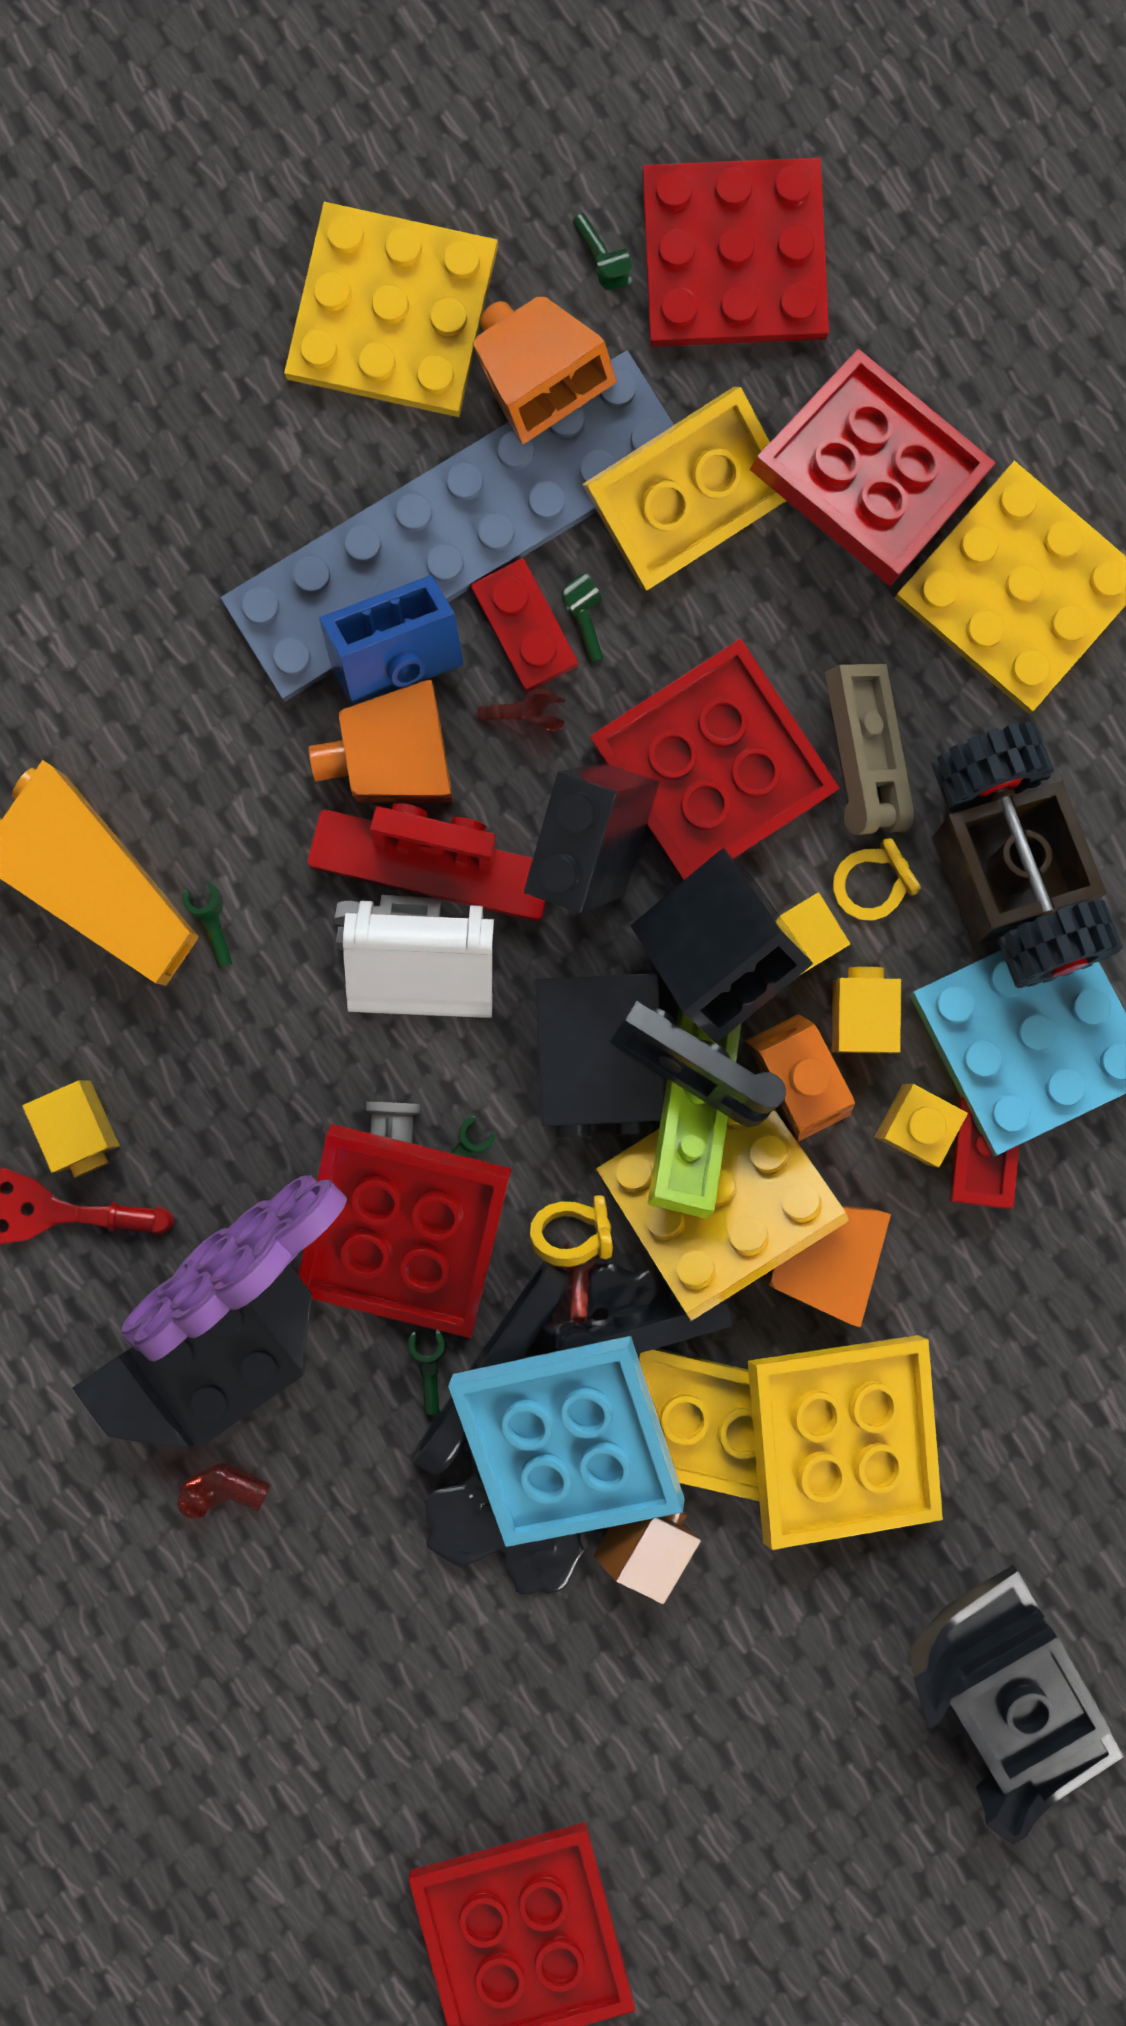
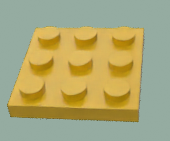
(391, 309)
(1019, 587)
(764, 1213)
(845, 1441)

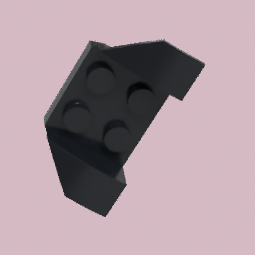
(207, 1378)

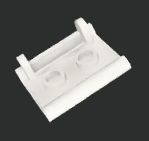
(418, 963)

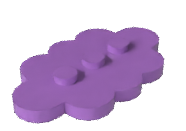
(233, 1266)

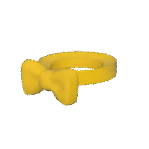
(889, 854)
(597, 1244)

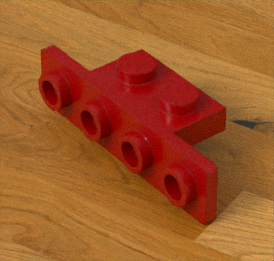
(425, 858)

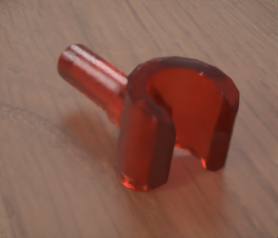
(529, 709)
(579, 1280)

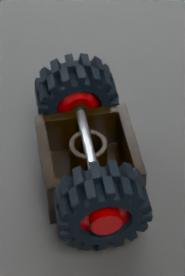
(1020, 858)

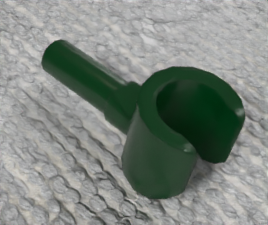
(611, 268)
(579, 597)
(211, 923)
(464, 1147)
(429, 1371)

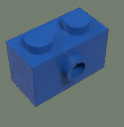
(392, 640)

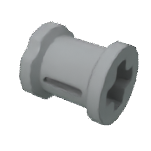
(392, 1119)

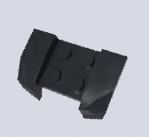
(1015, 1698)

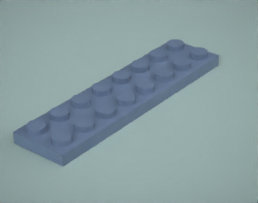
(448, 523)

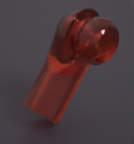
(217, 1485)

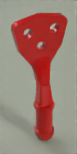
(52, 1211)

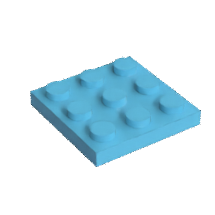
(1026, 1052)
(567, 1442)

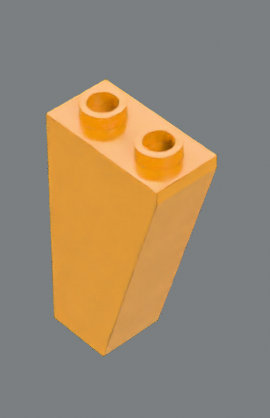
(84, 875)

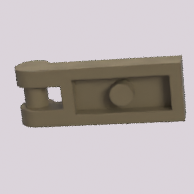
(870, 749)

